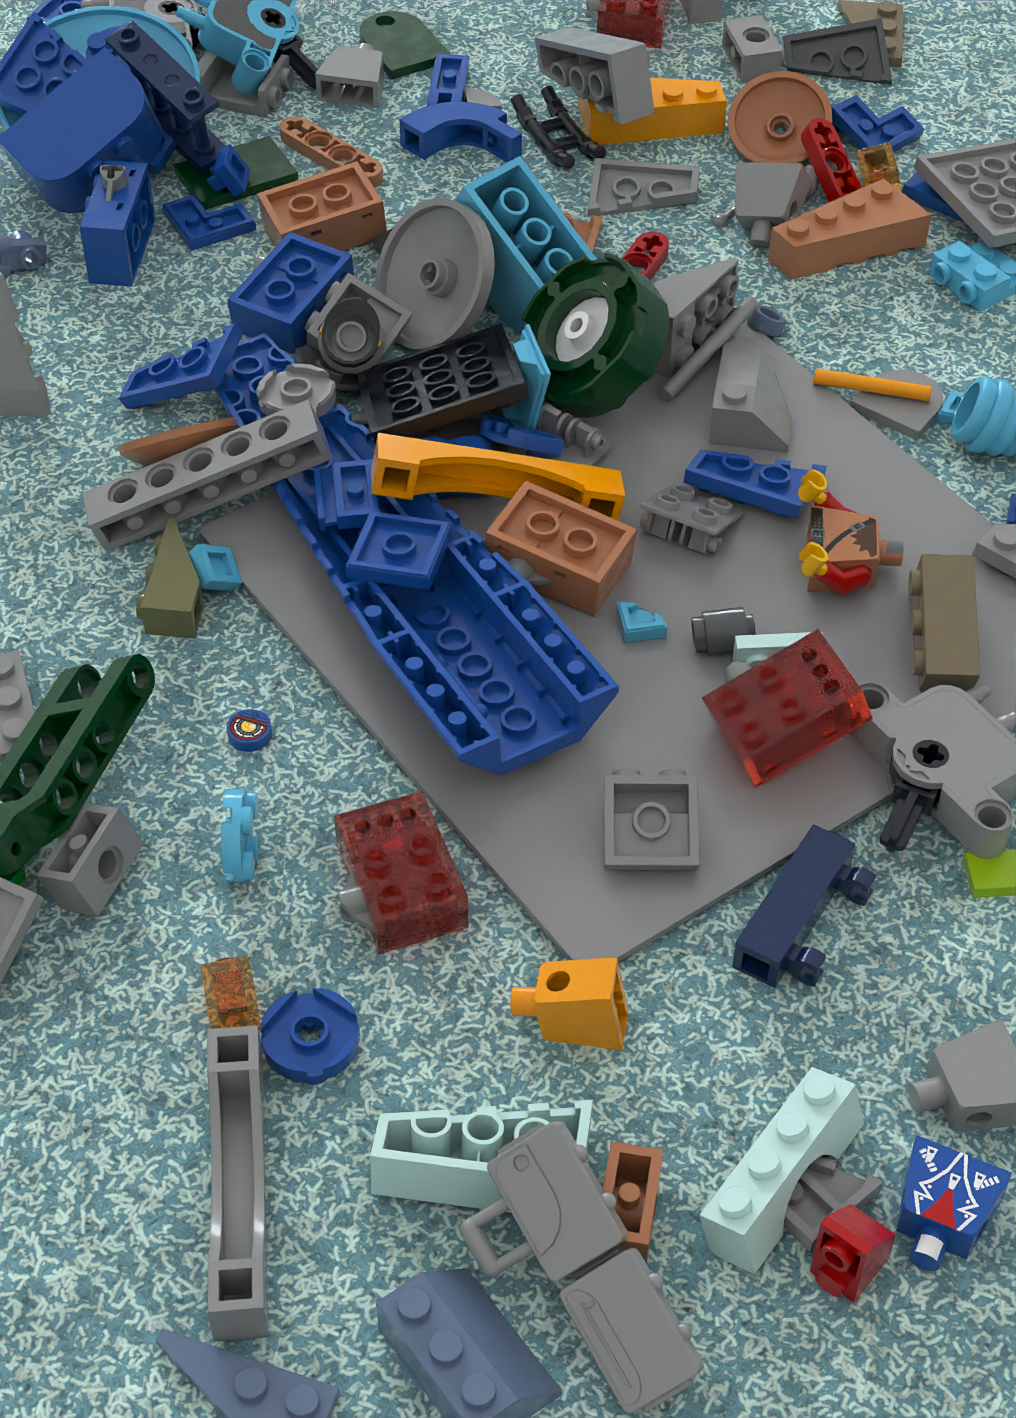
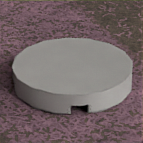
(295, 386)

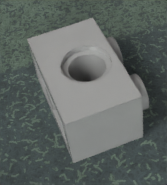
(752, 47)
(90, 859)

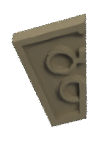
(892, 22)

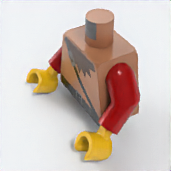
(841, 544)

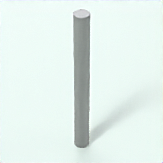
(708, 348)

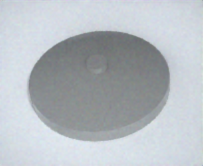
(438, 269)

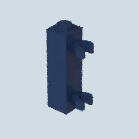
(794, 905)

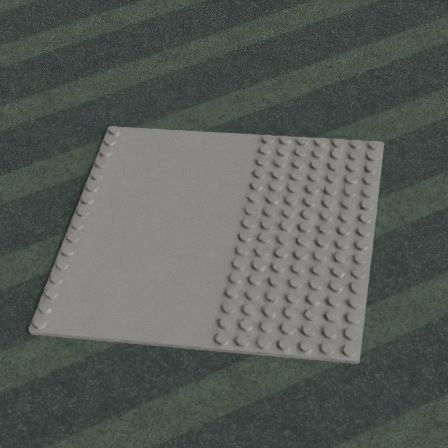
(545, 820)

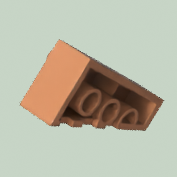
(848, 231)

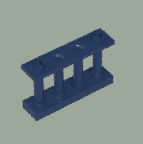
(173, 93)

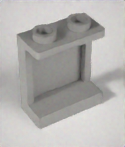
(217, 76)

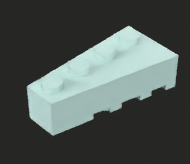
(447, 1155)

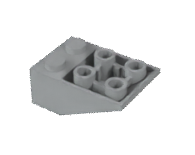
(696, 308)

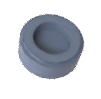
(767, 321)

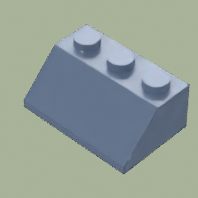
(463, 1348)

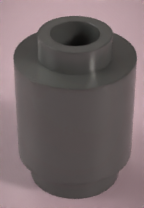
(717, 629)

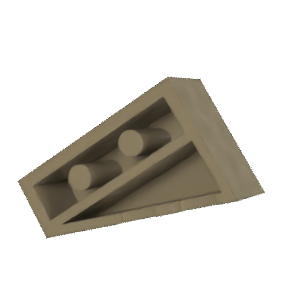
(944, 621)

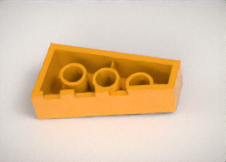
(680, 110)

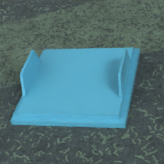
(536, 377)

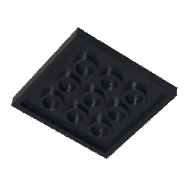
(442, 384)

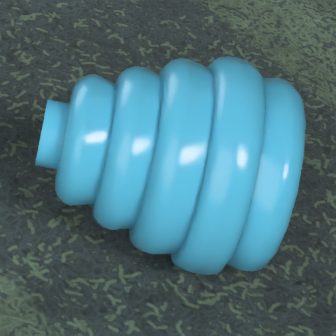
(987, 418)

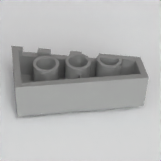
(599, 68)

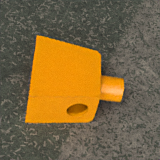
(577, 1002)

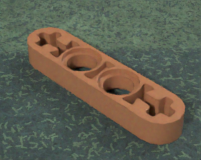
(303, 135)

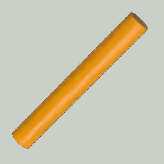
(872, 385)

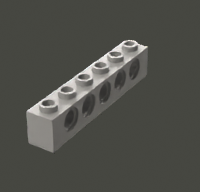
(206, 475)

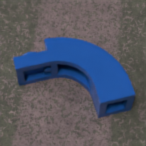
(457, 124)

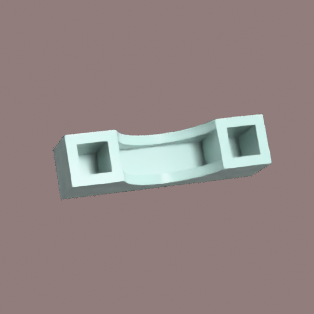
(751, 1205)

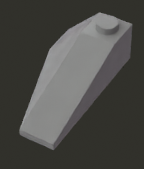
(20, 389)
(748, 399)

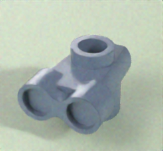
(21, 252)

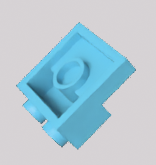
(975, 273)

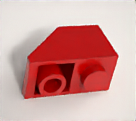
(849, 1252)

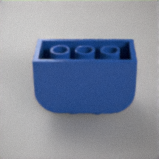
(78, 126)

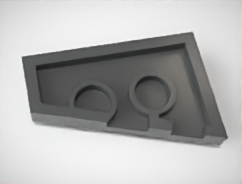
(841, 51)

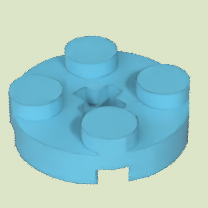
(238, 848)

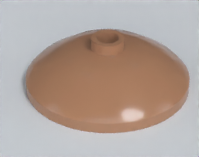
(773, 103)
(168, 443)

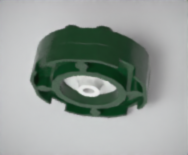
(598, 333)

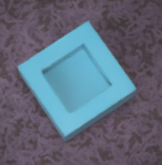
(215, 567)

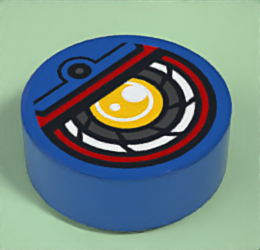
(249, 730)

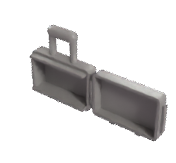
(576, 1232)

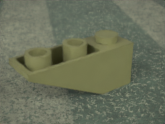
(173, 589)

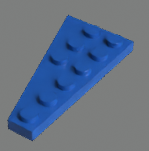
(38, 65)

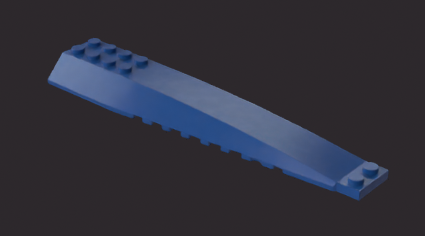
(477, 614)

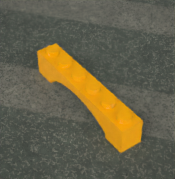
(419, 466)

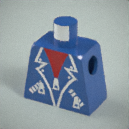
(947, 1202)

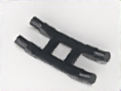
(559, 120)

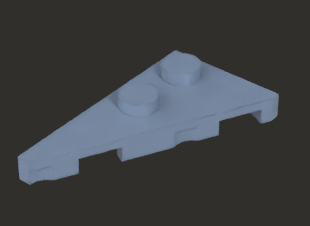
(246, 1386)

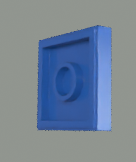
(399, 550)

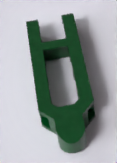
(68, 731)

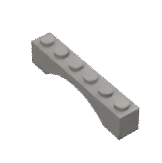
(238, 1185)

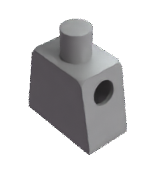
(351, 76)
(768, 196)
(971, 1080)

